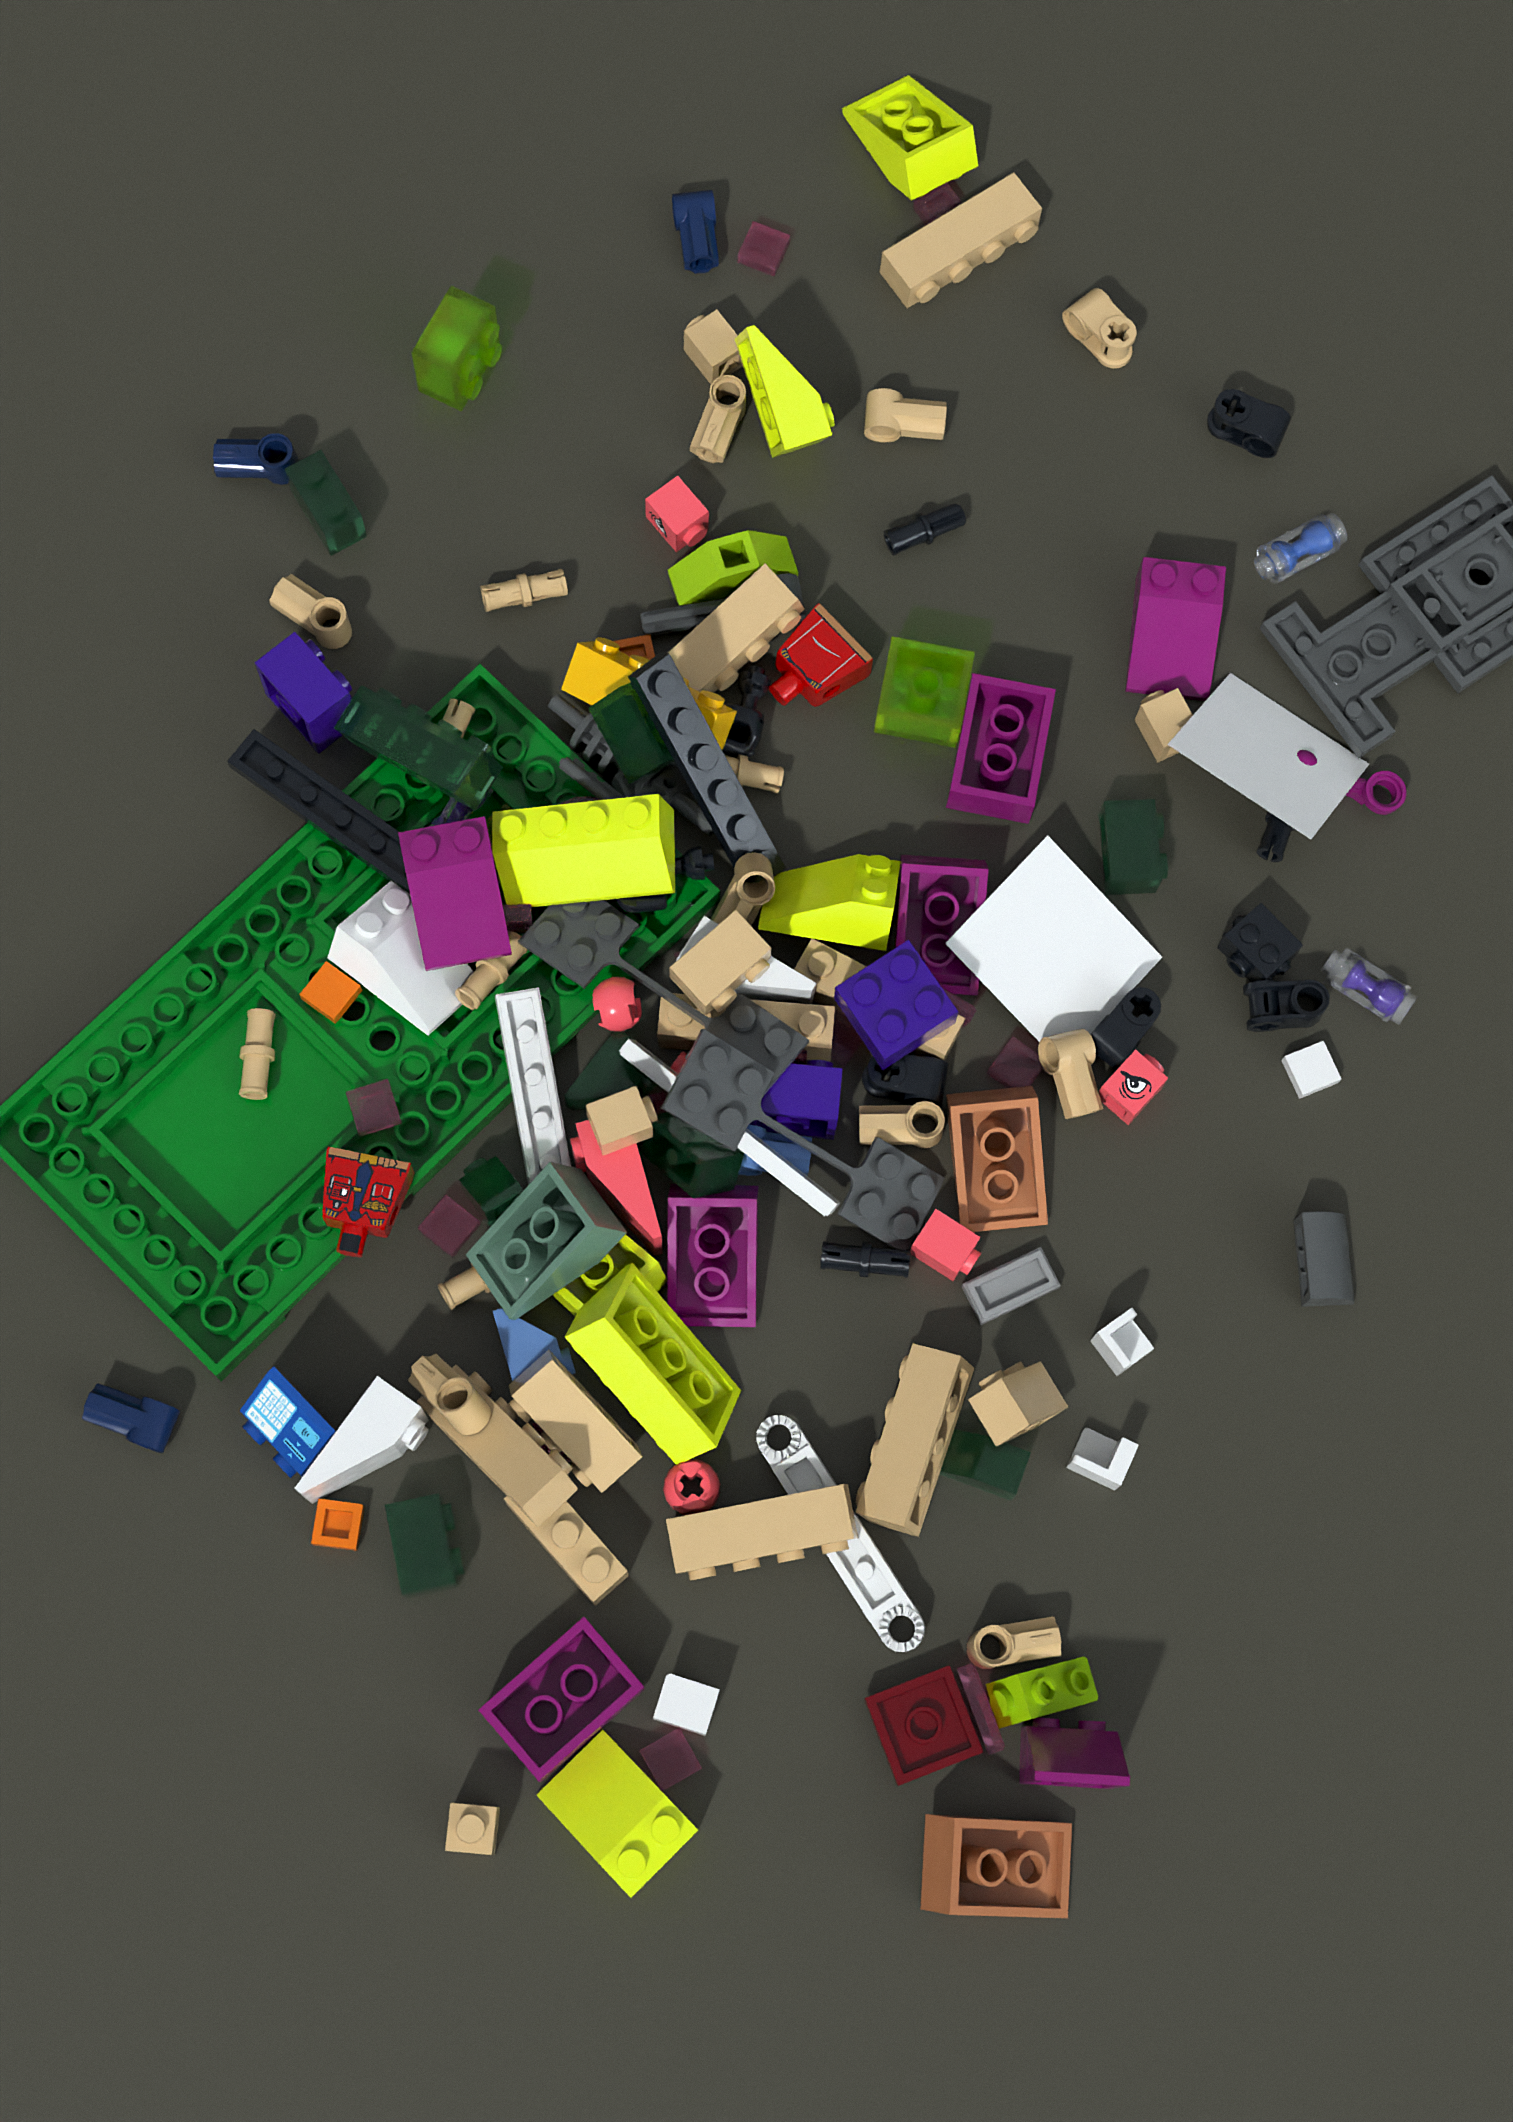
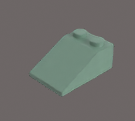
(545, 1239)

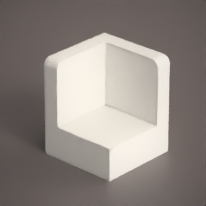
(1122, 1342)
(1102, 1458)
(686, 1704)

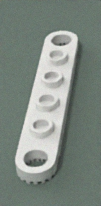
(861, 1565)

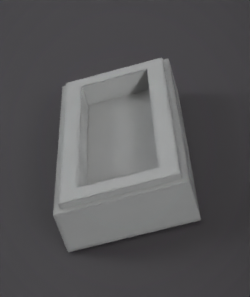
(1010, 1286)

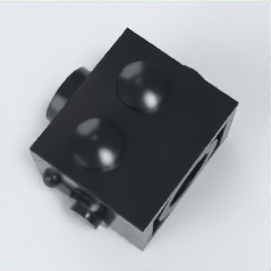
(1259, 946)

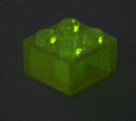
(457, 349)
(924, 692)

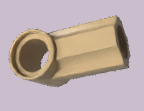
(893, 416)
(719, 420)
(311, 611)
(746, 896)
(1069, 1060)
(895, 1124)
(450, 1394)
(1018, 1642)

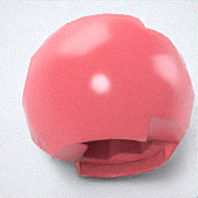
(617, 1004)
(674, 1488)

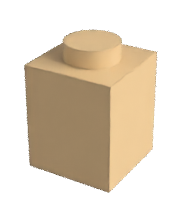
(712, 346)
(1161, 719)
(621, 1120)
(472, 1829)

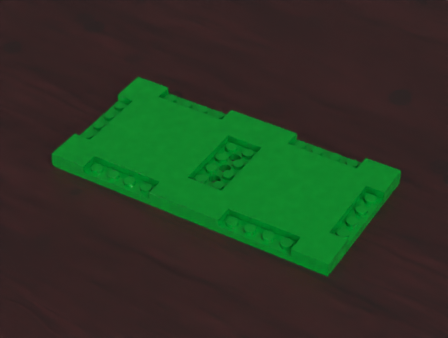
(220, 1196)

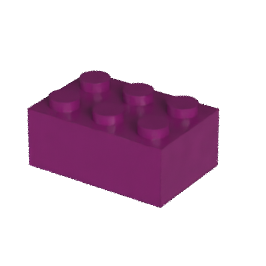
(1001, 748)
(561, 1699)

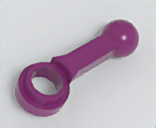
(1363, 788)

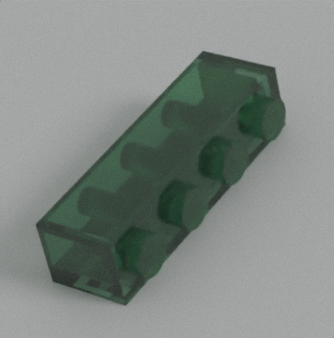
(418, 746)

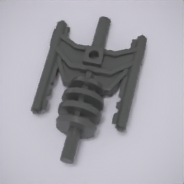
(666, 782)

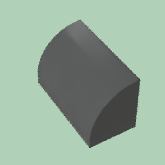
(1323, 1259)

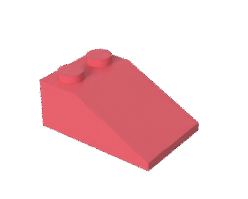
(620, 1183)

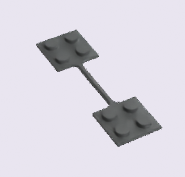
(589, 936)
(722, 1094)

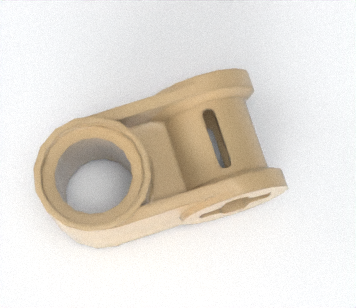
(1101, 327)

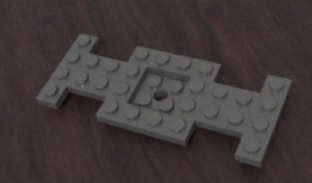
(1418, 619)

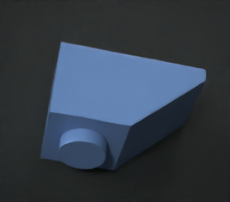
(526, 1344)

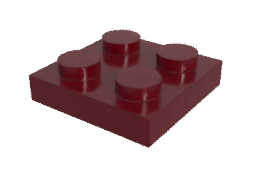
(923, 1725)

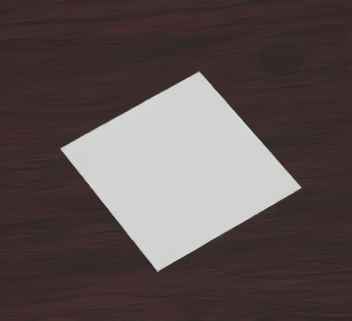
(1255, 750)
(1053, 946)

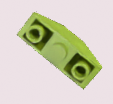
(726, 563)

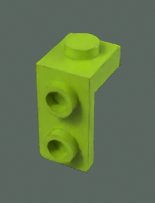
(1041, 1692)

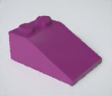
(1175, 627)
(455, 893)
(932, 904)
(713, 1257)
(1072, 1756)

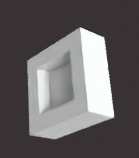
(1311, 1069)

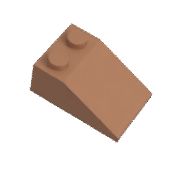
(997, 1158)
(996, 1866)

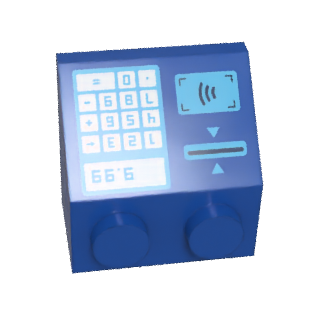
(288, 1423)

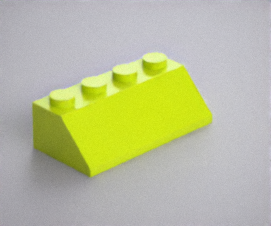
(585, 851)
(654, 1365)

